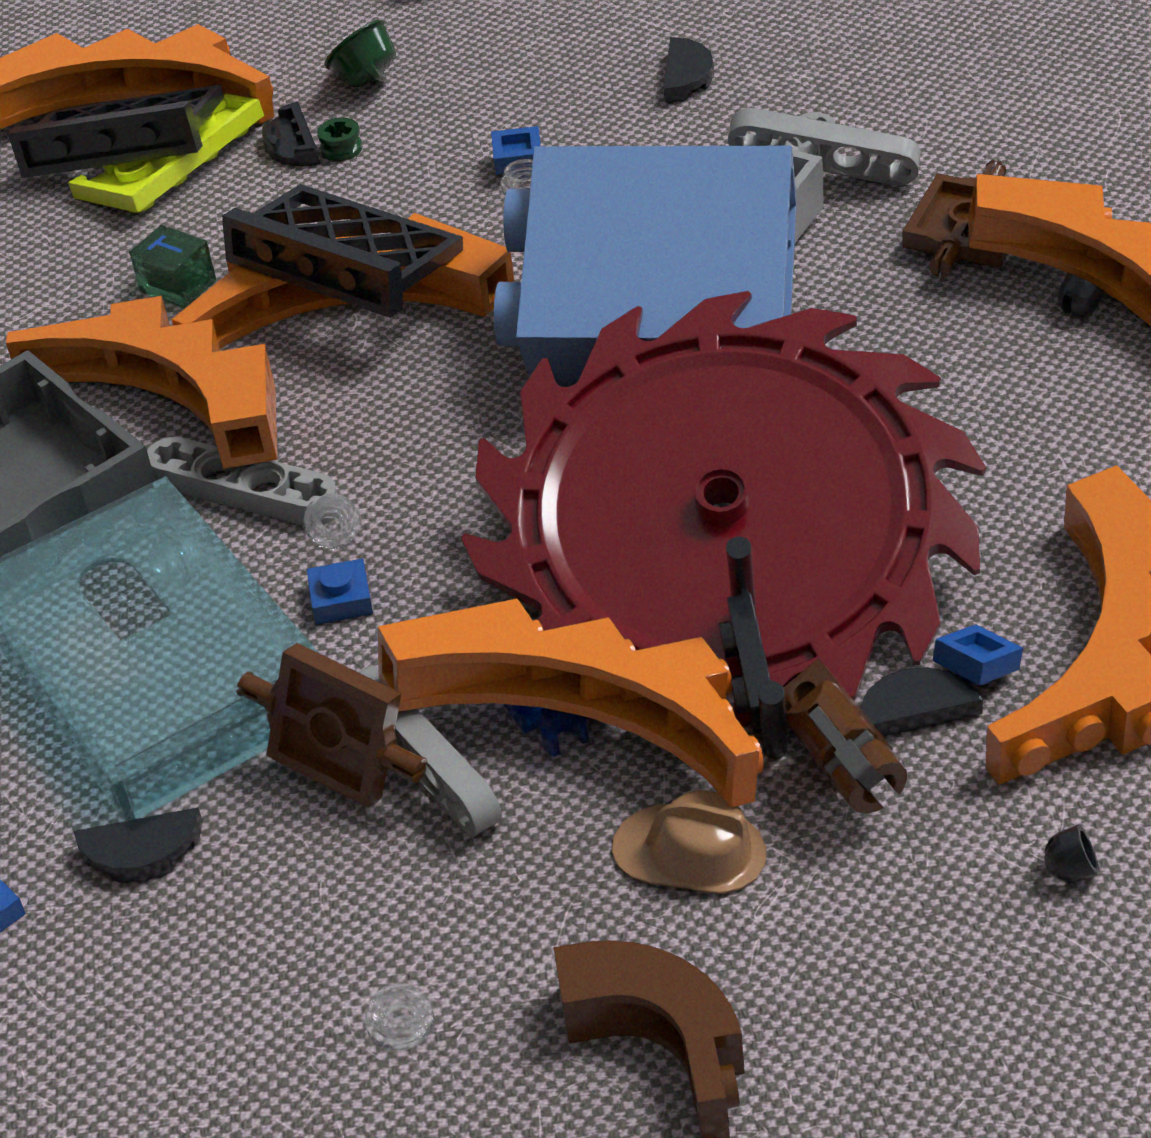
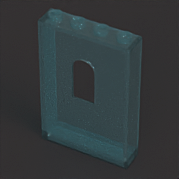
(162, 703)

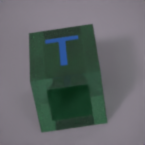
(173, 266)

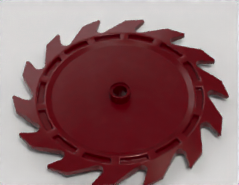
(800, 441)

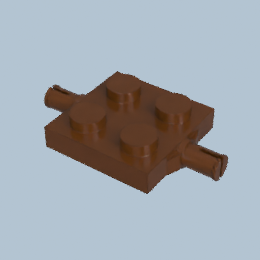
(941, 223)
(332, 724)

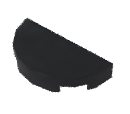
(687, 68)
(289, 138)
(919, 699)
(141, 846)

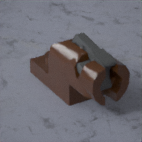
(841, 738)

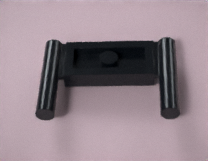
(742, 639)

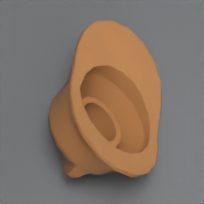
(691, 845)

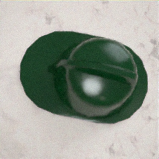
(363, 55)

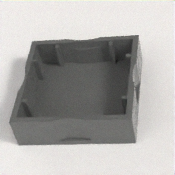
(57, 454)

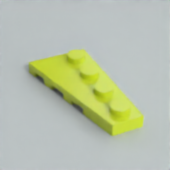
(139, 183)

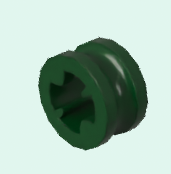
(339, 139)

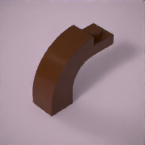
(661, 998)

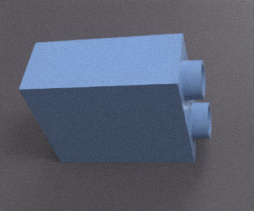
(645, 232)

